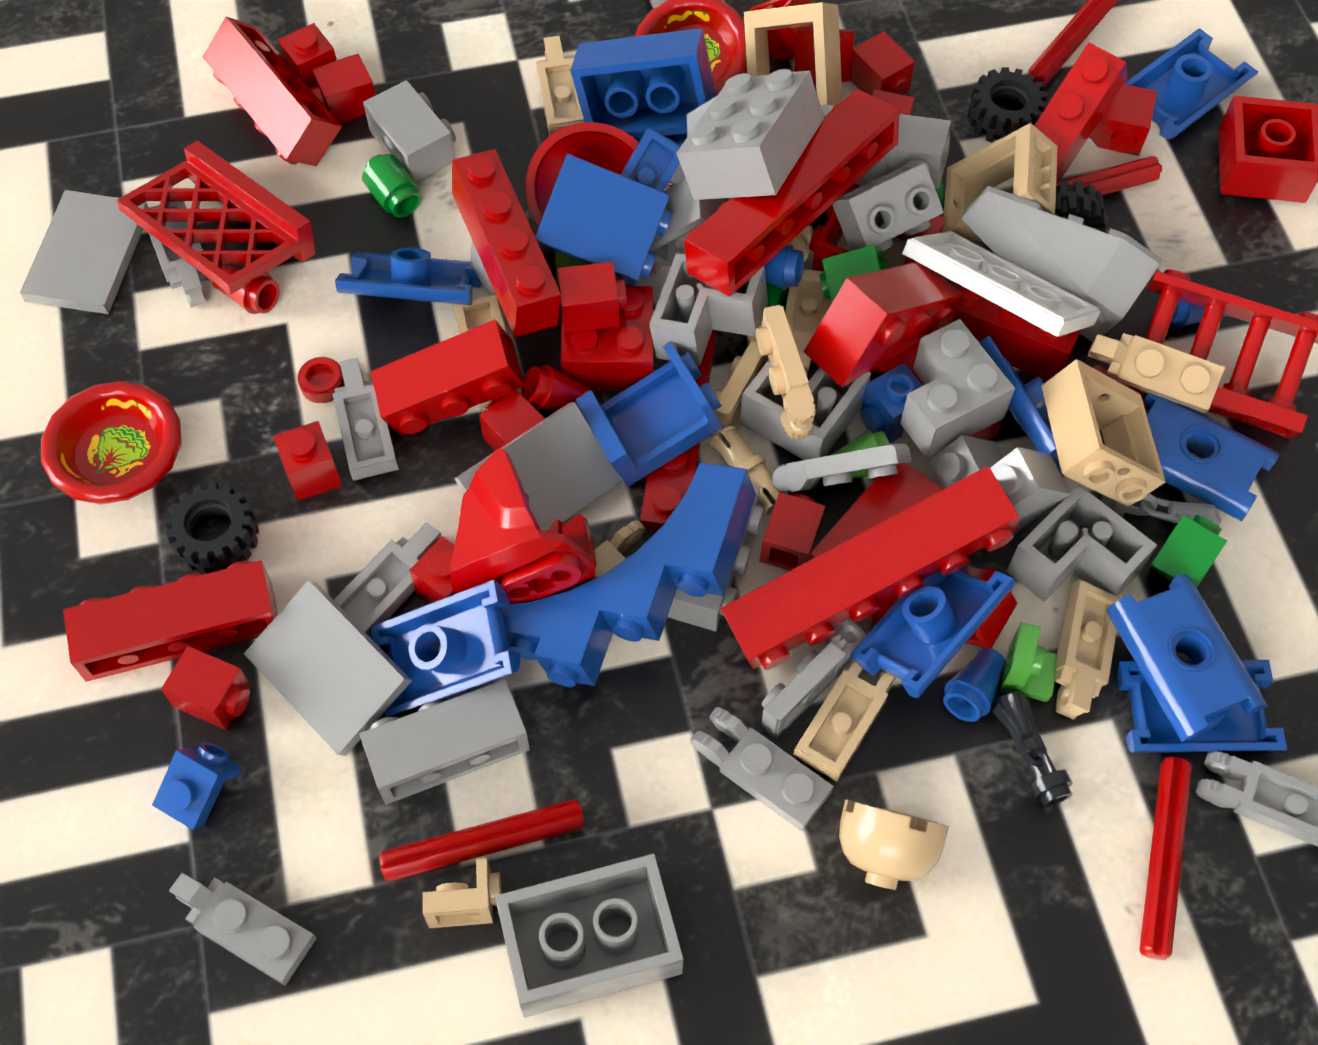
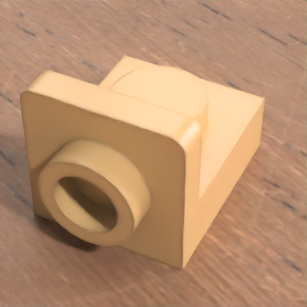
(458, 905)

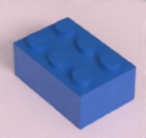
(643, 81)

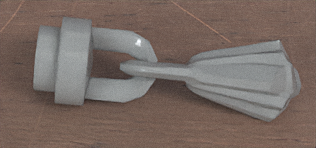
(1175, 509)

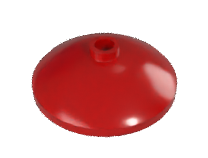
(588, 141)

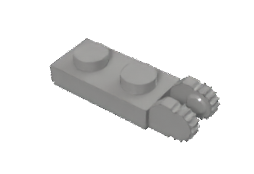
(838, 468)
(764, 770)
(1264, 795)

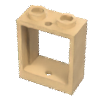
(826, 43)
(1021, 155)
(1128, 462)

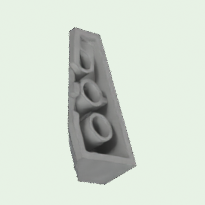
(1086, 262)

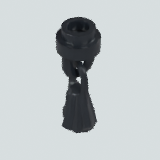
(1015, 713)

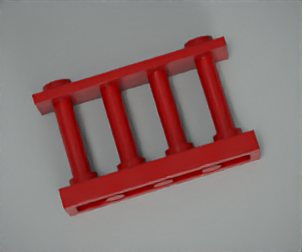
(1234, 398)

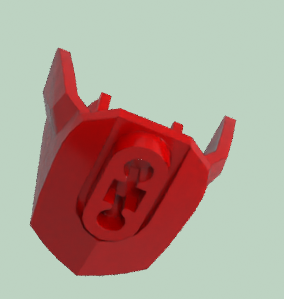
(505, 544)

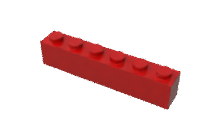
(756, 228)
(872, 568)

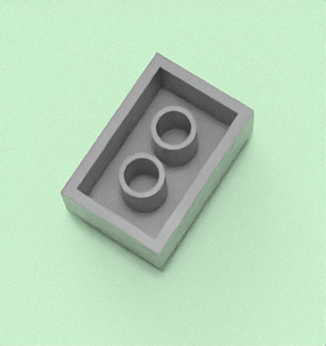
(751, 135)
(589, 935)

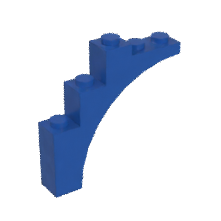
(634, 598)

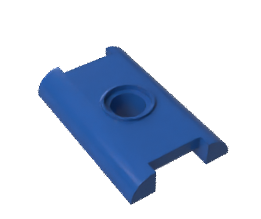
(1189, 83)
(409, 276)
(1026, 404)
(1225, 461)
(1184, 624)
(930, 627)
(470, 652)
(1226, 731)

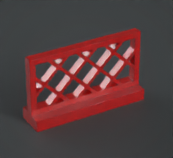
(242, 202)

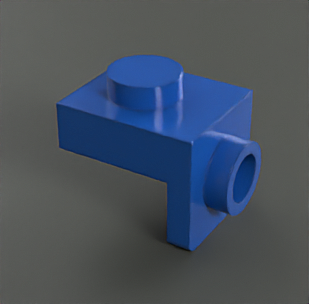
(886, 400)
(195, 783)

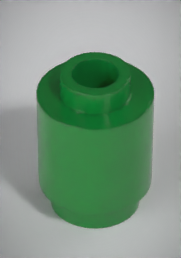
(392, 185)

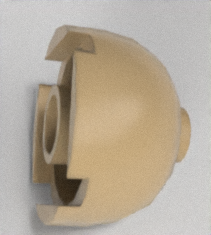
(890, 843)

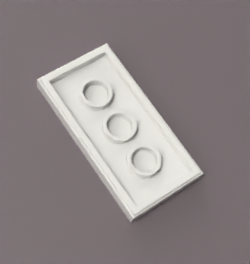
(1002, 282)

